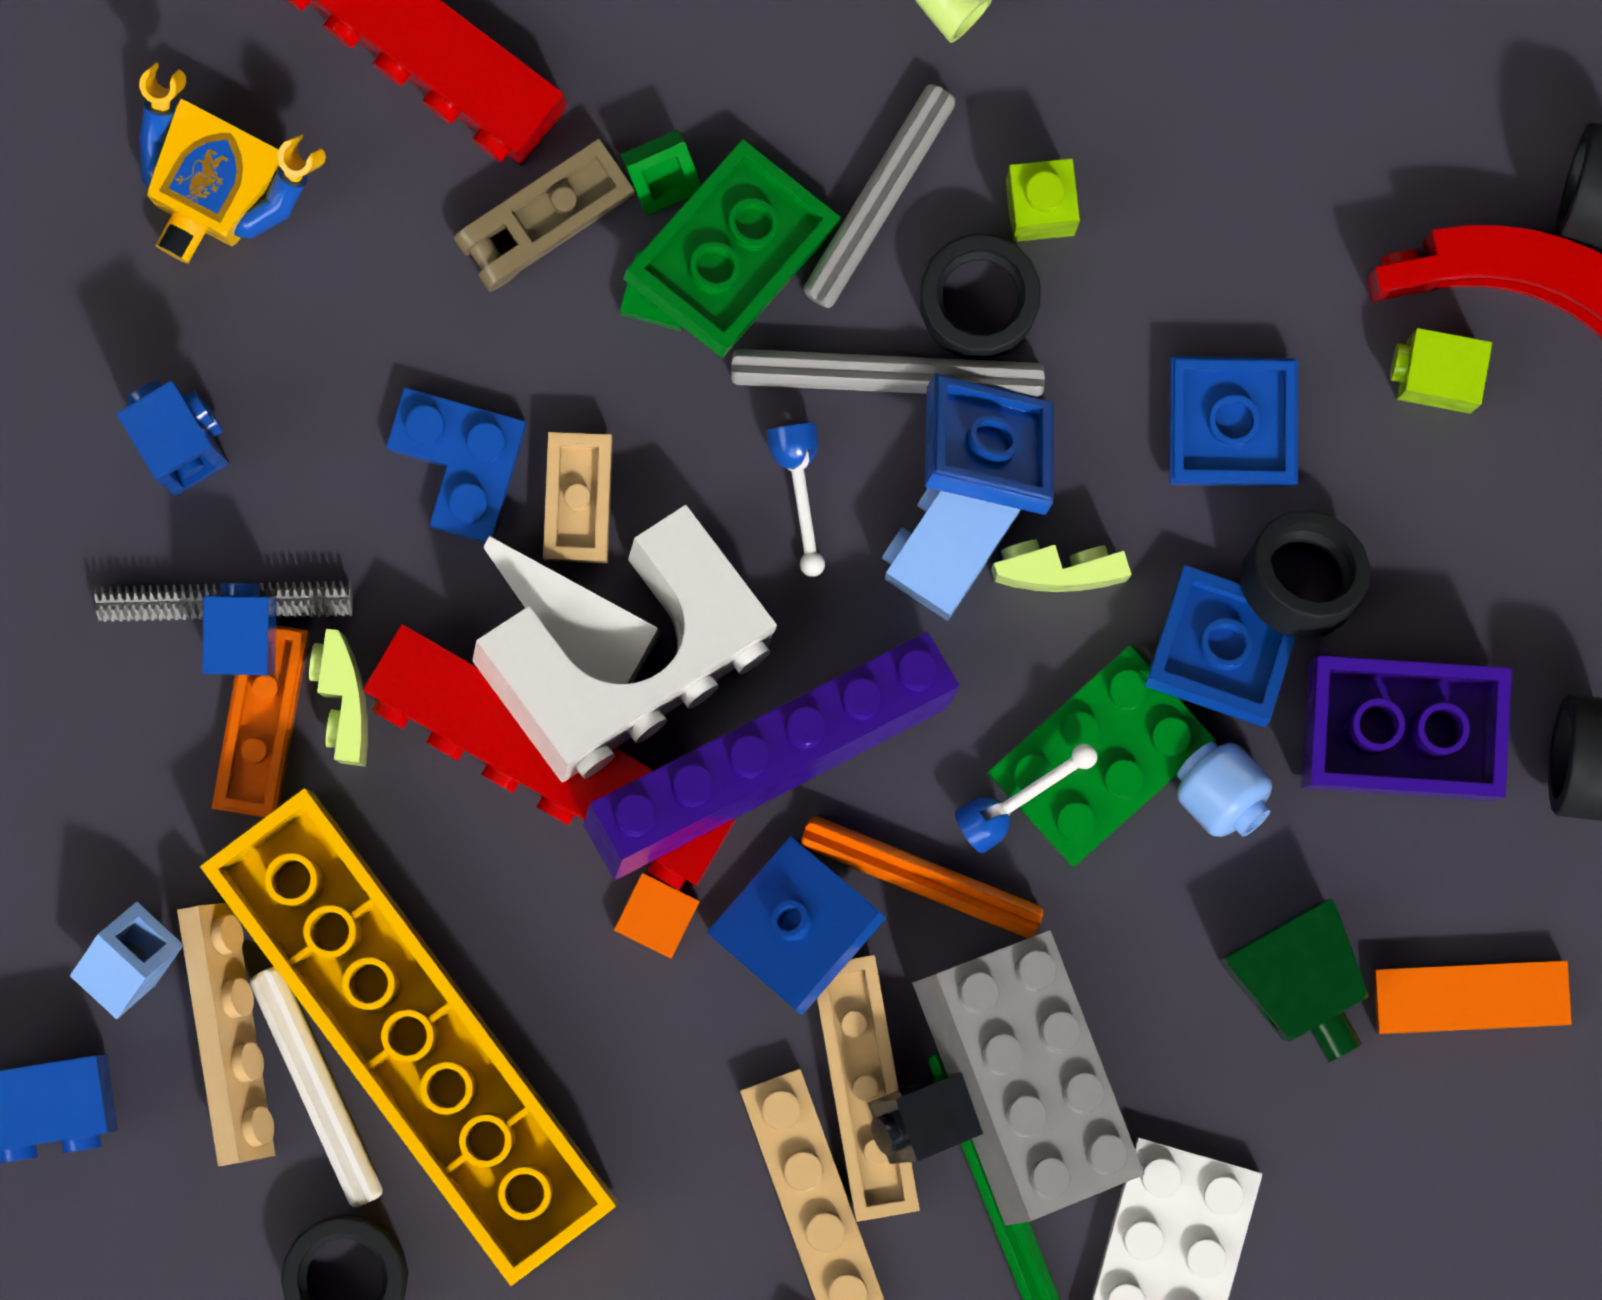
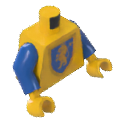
(213, 172)

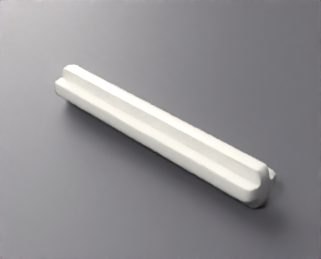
(316, 1088)

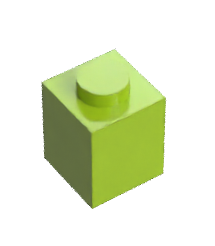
(1042, 200)
(1441, 370)

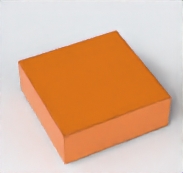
(656, 915)

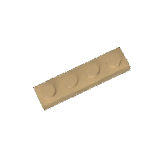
(226, 1033)
(862, 1072)
(810, 1189)

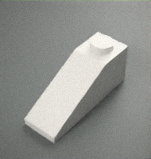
(588, 628)

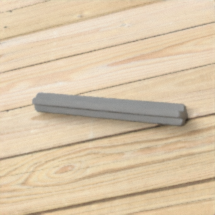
(878, 372)

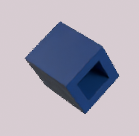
(239, 631)

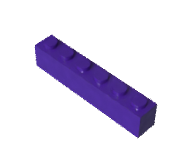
(770, 755)

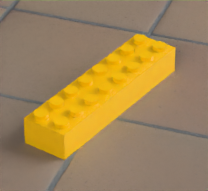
(410, 1035)

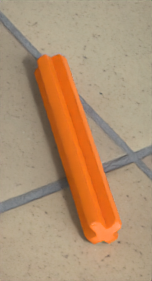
(922, 877)

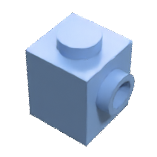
(126, 960)

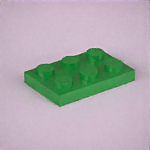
(731, 248)
(1139, 748)

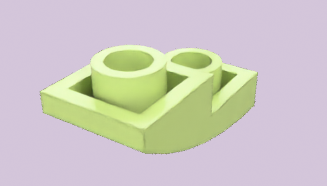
(1041, 570)
(339, 678)

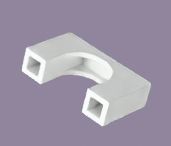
(582, 719)

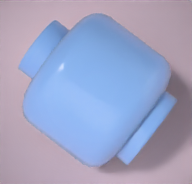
(1224, 789)

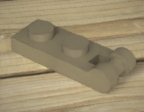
(545, 214)

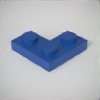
(478, 457)

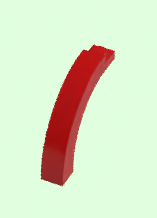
(1501, 259)

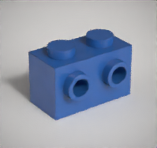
(173, 434)
(55, 1103)

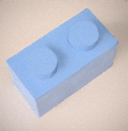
(946, 548)

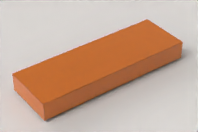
(261, 731)
(1472, 997)

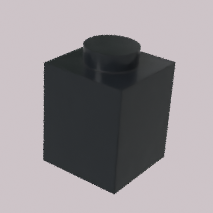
(924, 1119)

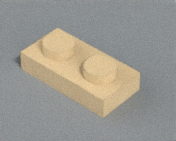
(578, 497)

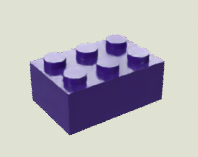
(1406, 728)

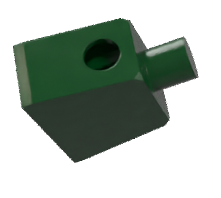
(1303, 978)

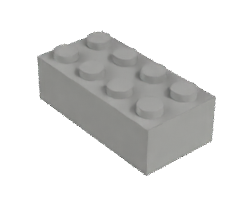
(1030, 1077)

